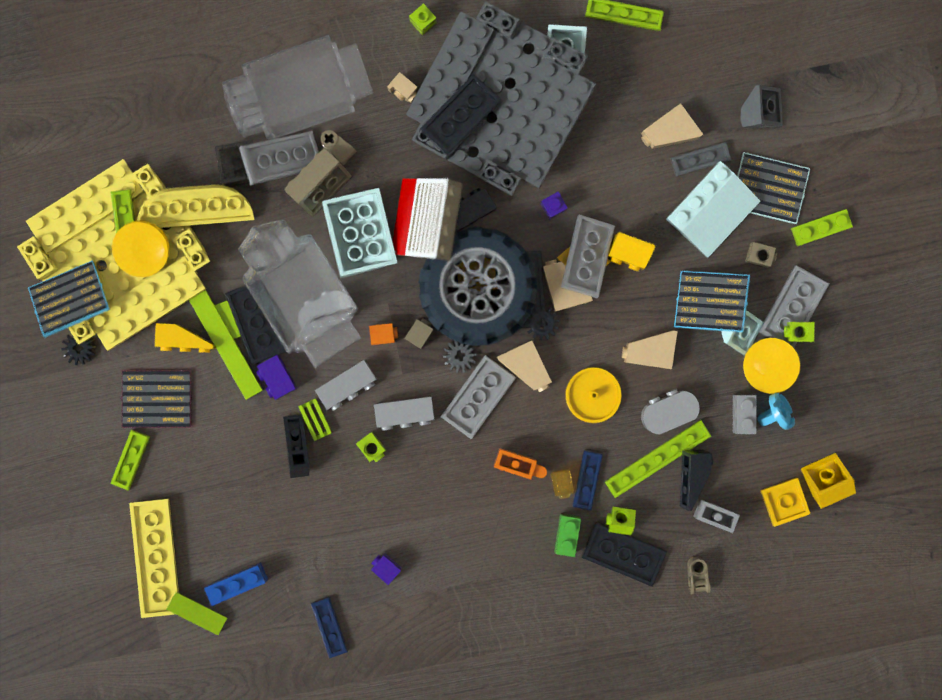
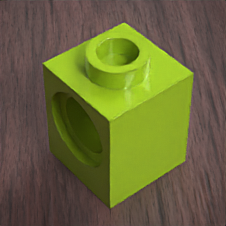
(422, 19)
(807, 332)
(371, 438)
(626, 515)

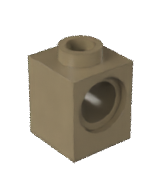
(752, 255)
(419, 333)

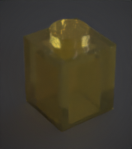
(562, 483)

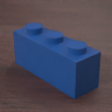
(236, 584)

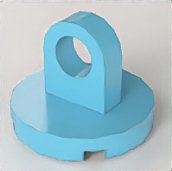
(779, 412)

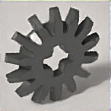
(466, 359)

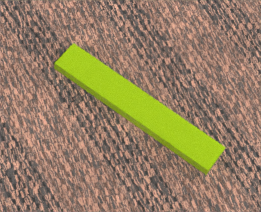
(226, 345)
(657, 458)

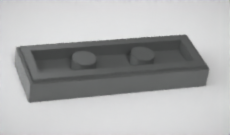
(700, 159)

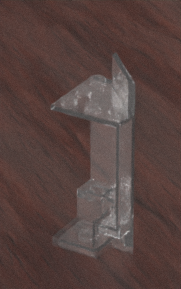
(296, 88)
(298, 292)

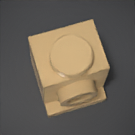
(403, 88)

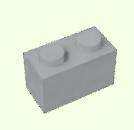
(744, 414)
(716, 516)

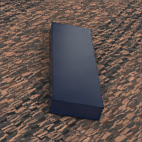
(587, 480)
(329, 627)

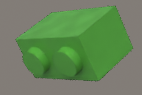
(567, 535)

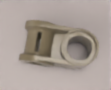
(339, 149)
(698, 579)

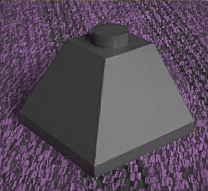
(762, 108)

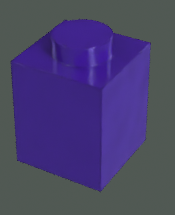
(553, 205)
(385, 568)

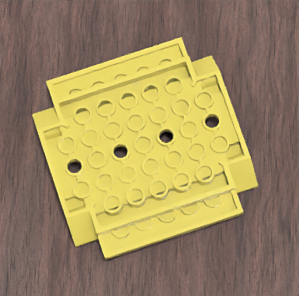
(83, 230)

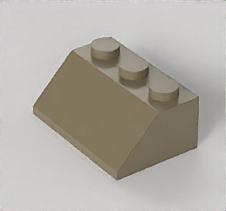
(318, 182)

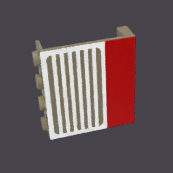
(426, 218)

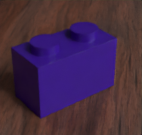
(276, 377)

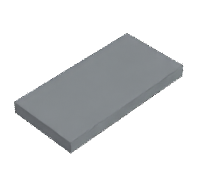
(278, 157)
(588, 256)
(794, 303)
(478, 397)

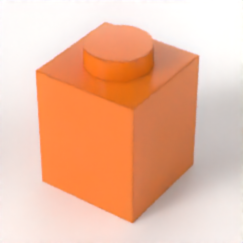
(383, 334)

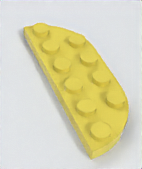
(195, 206)

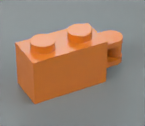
(519, 464)

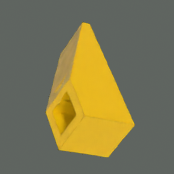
(177, 336)

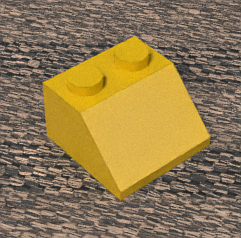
(630, 251)
(828, 480)

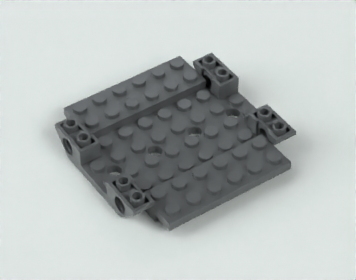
(531, 116)

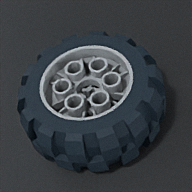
(515, 299)

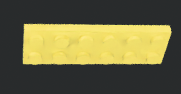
(154, 556)

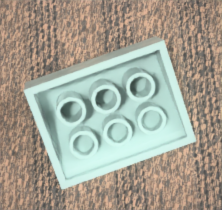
(713, 209)
(359, 232)

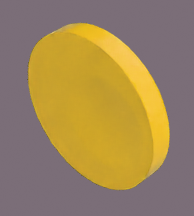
(140, 248)
(771, 365)
(593, 395)

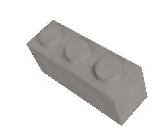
(346, 385)
(404, 413)

